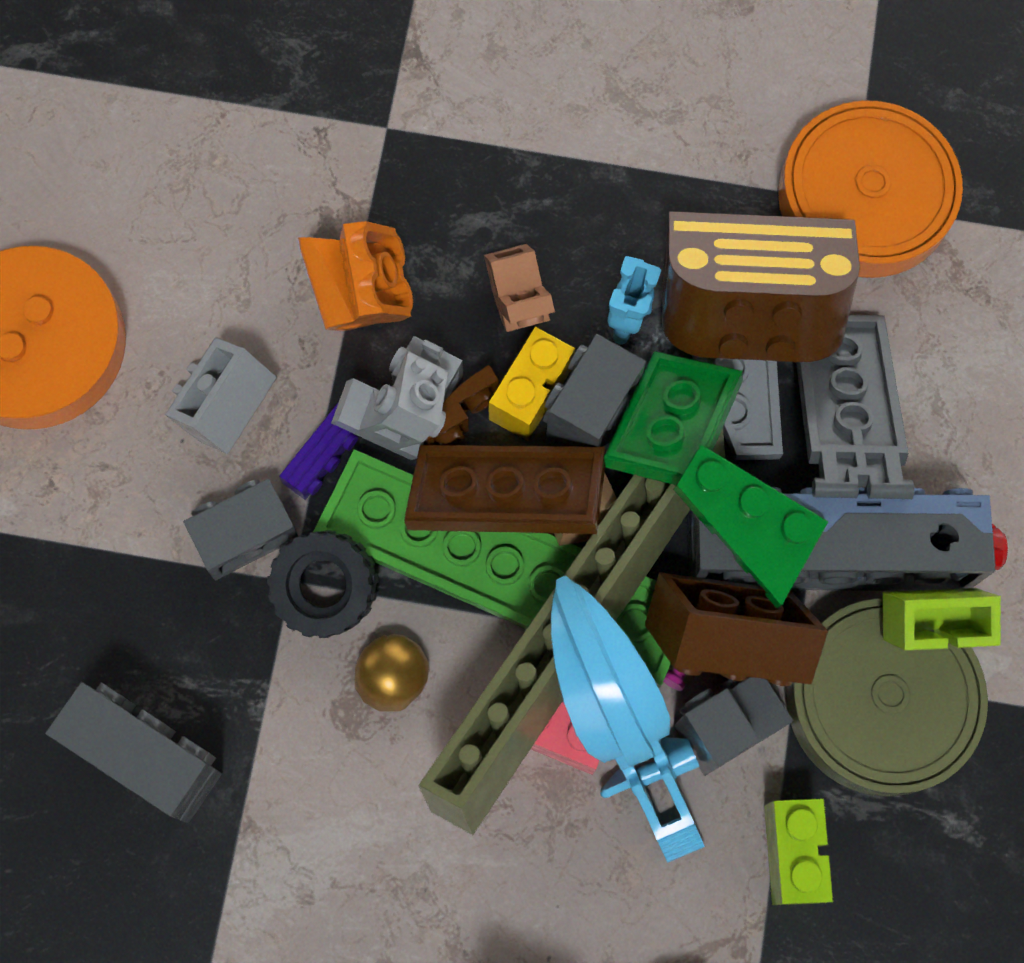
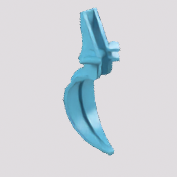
(620, 711)

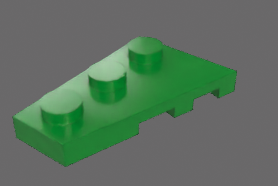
(755, 522)

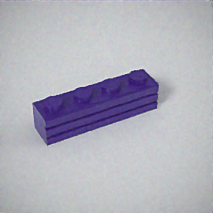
(317, 457)

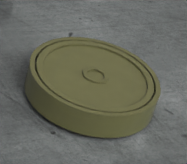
(887, 714)

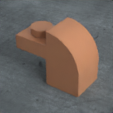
(518, 287)

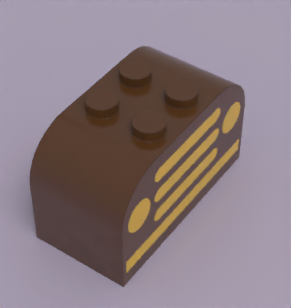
(758, 285)

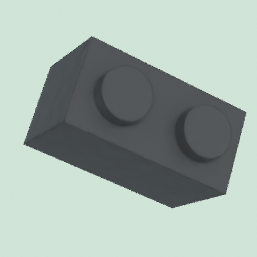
(240, 528)

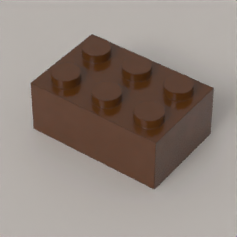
(734, 630)

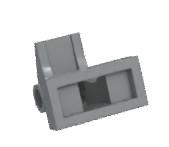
(399, 414)

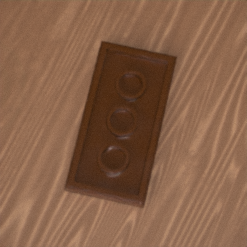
(506, 489)

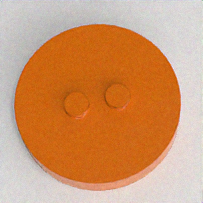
(884, 173)
(56, 337)

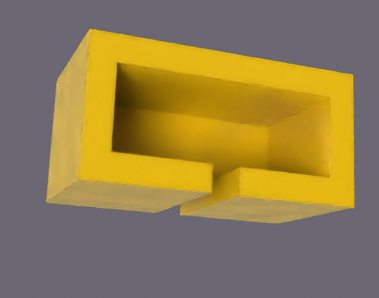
(521, 397)

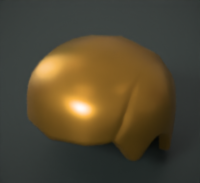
(391, 673)

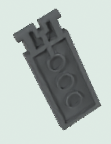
(855, 416)

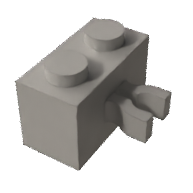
(220, 395)

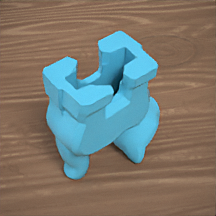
(632, 298)

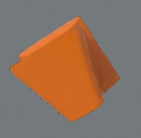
(359, 276)

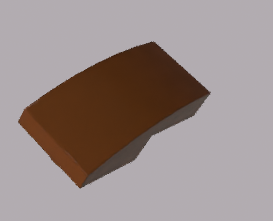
(470, 396)

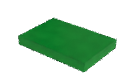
(671, 415)

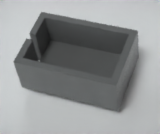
(136, 750)

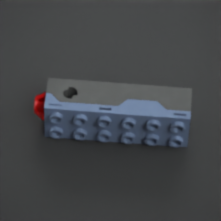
(878, 544)

